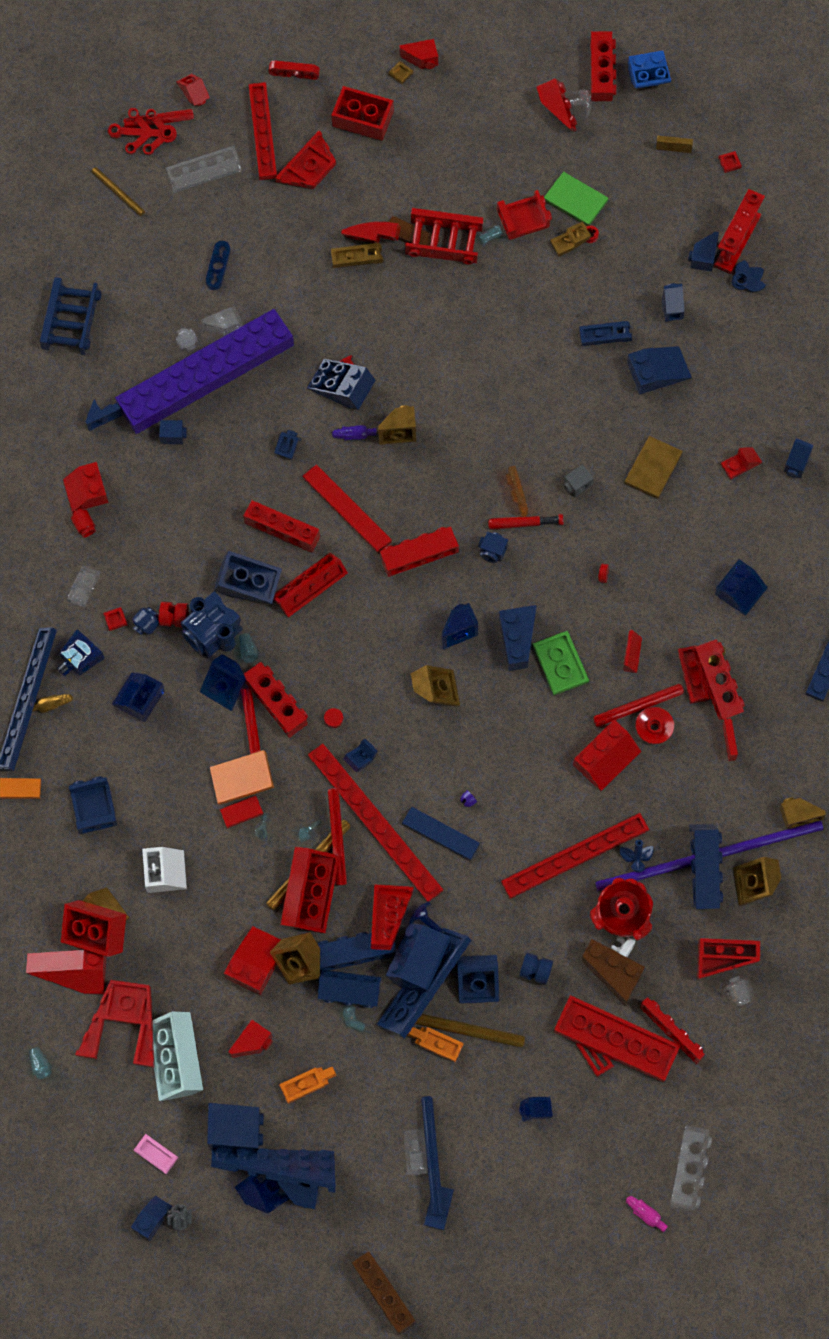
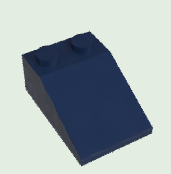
(657, 368)
(247, 578)

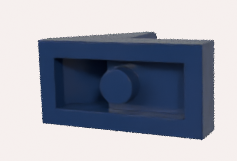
(100, 417)

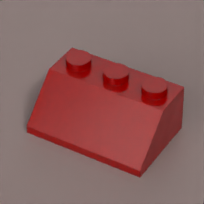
(607, 755)

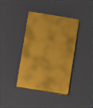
(653, 467)

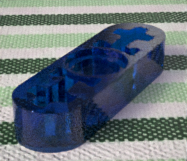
(214, 259)

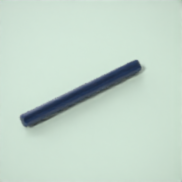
(432, 1156)

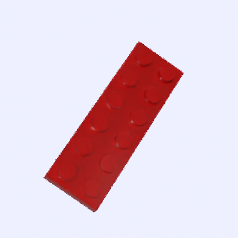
(617, 1038)

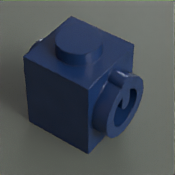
(493, 547)

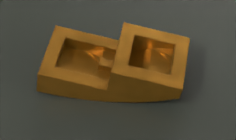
(571, 239)

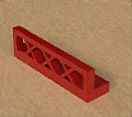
(310, 585)

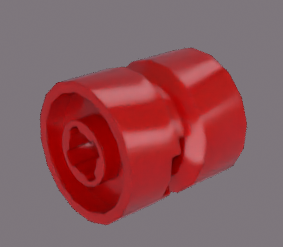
(172, 614)

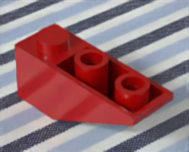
(554, 99)

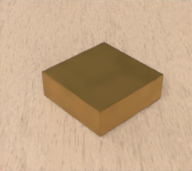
(400, 72)

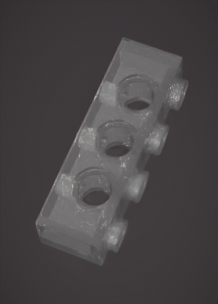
(680, 1200)

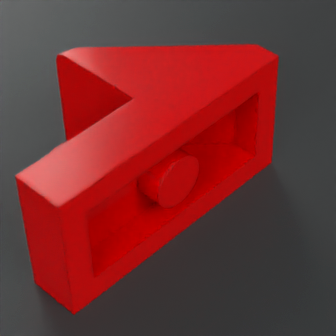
(742, 462)

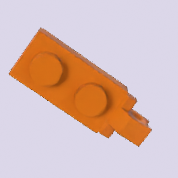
(437, 1043)
(306, 1083)

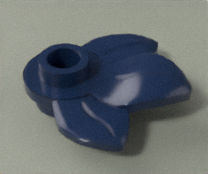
(750, 276)

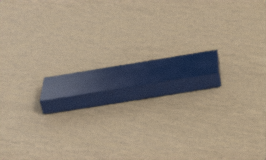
(441, 833)

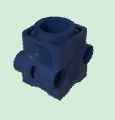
(210, 625)

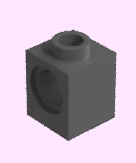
(578, 481)

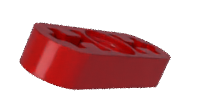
(300, 70)

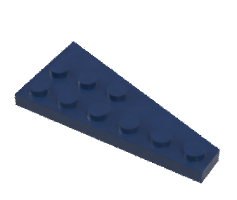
(281, 1165)

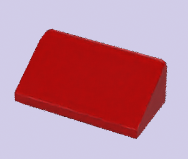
(632, 652)

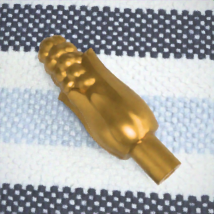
(52, 702)

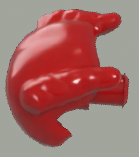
(624, 909)

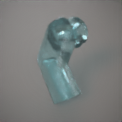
(350, 1019)

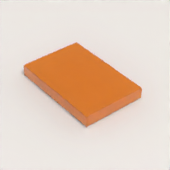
(241, 777)

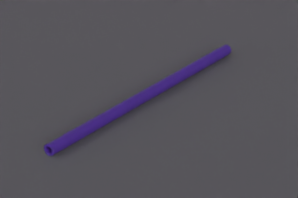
(726, 851)

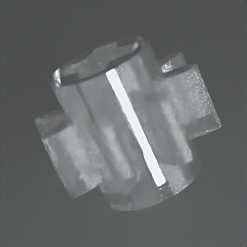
(186, 339)

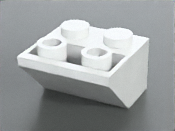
(164, 869)

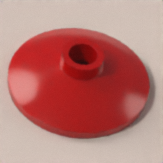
(658, 717)

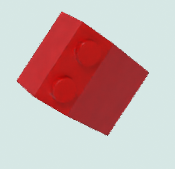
(252, 961)

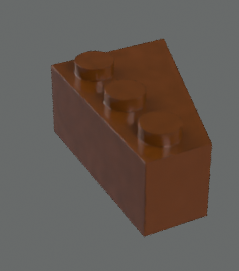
(613, 969)

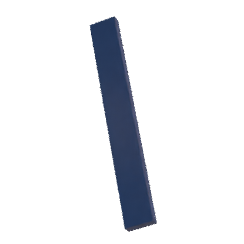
(26, 698)

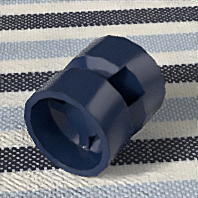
(536, 968)

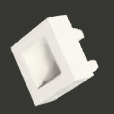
(626, 946)

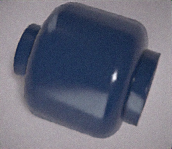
(146, 621)

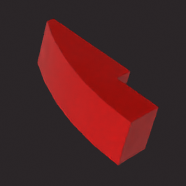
(373, 231)

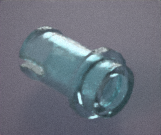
(491, 234)

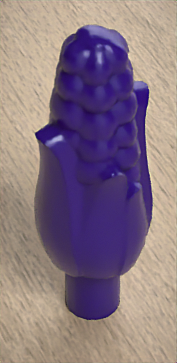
(356, 432)

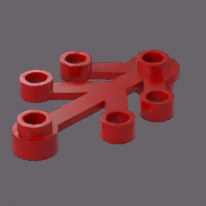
(144, 132)

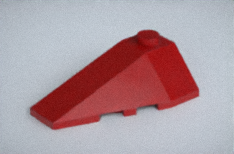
(74, 969)

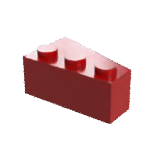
(724, 955)

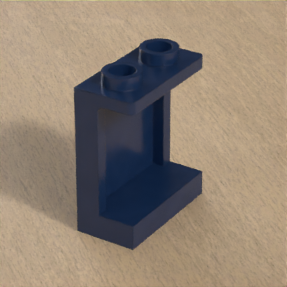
(93, 805)

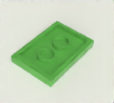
(576, 199)
(560, 663)

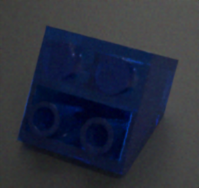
(139, 695)

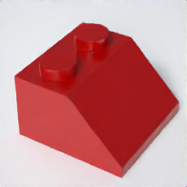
(85, 487)

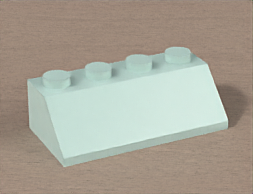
(175, 1056)

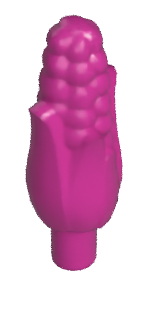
(646, 1213)

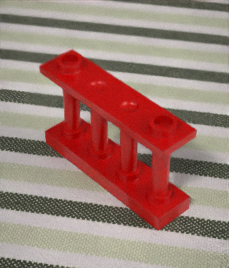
(449, 220)
(739, 231)

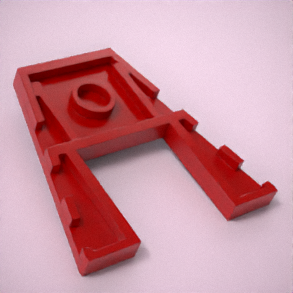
(124, 1004)

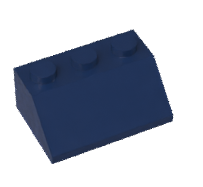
(418, 957)

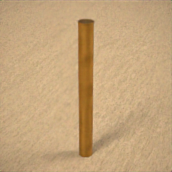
(122, 195)

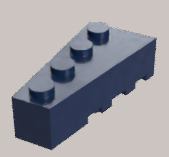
(706, 866)

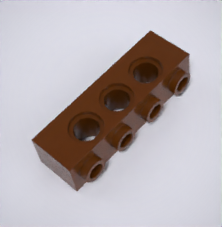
(383, 1293)

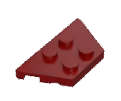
(309, 164)

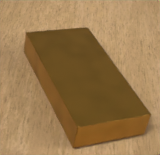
(674, 144)

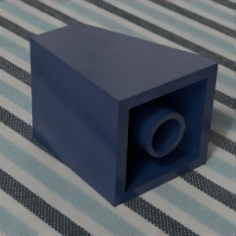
(234, 1126)

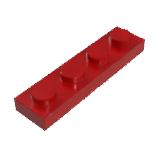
(666, 1024)

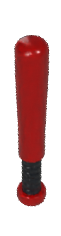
(514, 522)

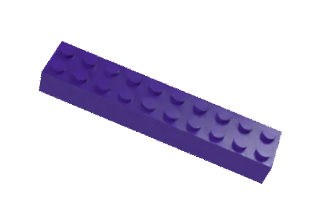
(205, 371)

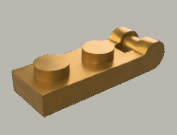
(356, 255)

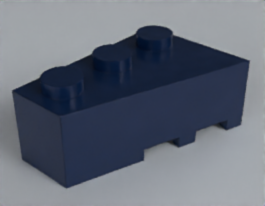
(517, 634)

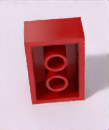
(362, 113)
(93, 928)

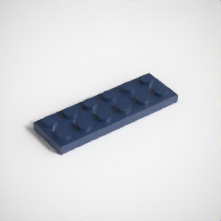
(410, 1003)

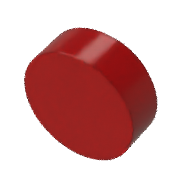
(603, 573)
(333, 718)

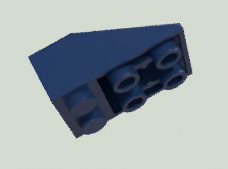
(342, 383)

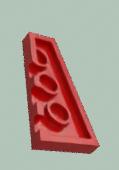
(388, 912)

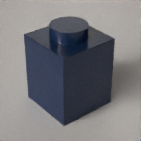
(172, 432)

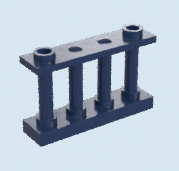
(55, 305)

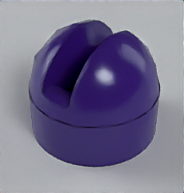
(468, 797)

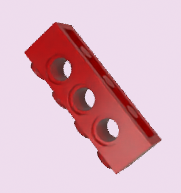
(600, 42)
(281, 526)
(702, 654)
(289, 724)

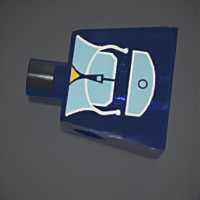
(79, 655)

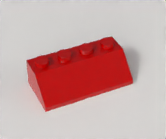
(310, 889)

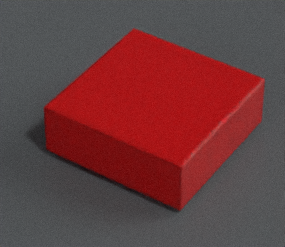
(729, 162)
(115, 619)

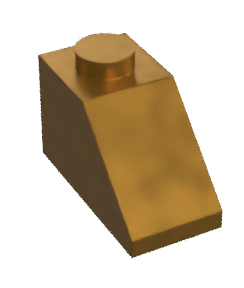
(800, 812)

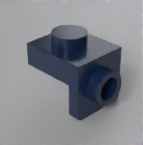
(361, 756)

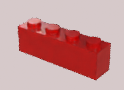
(419, 551)

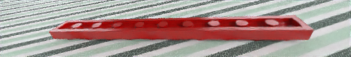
(375, 823)

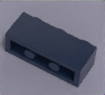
(349, 988)

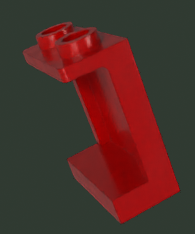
(524, 216)

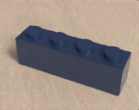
(350, 952)

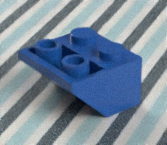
(648, 69)

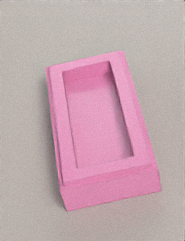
(155, 1154)

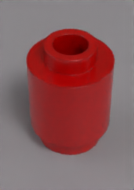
(83, 523)

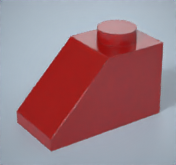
(420, 53)
(194, 89)
(251, 1041)

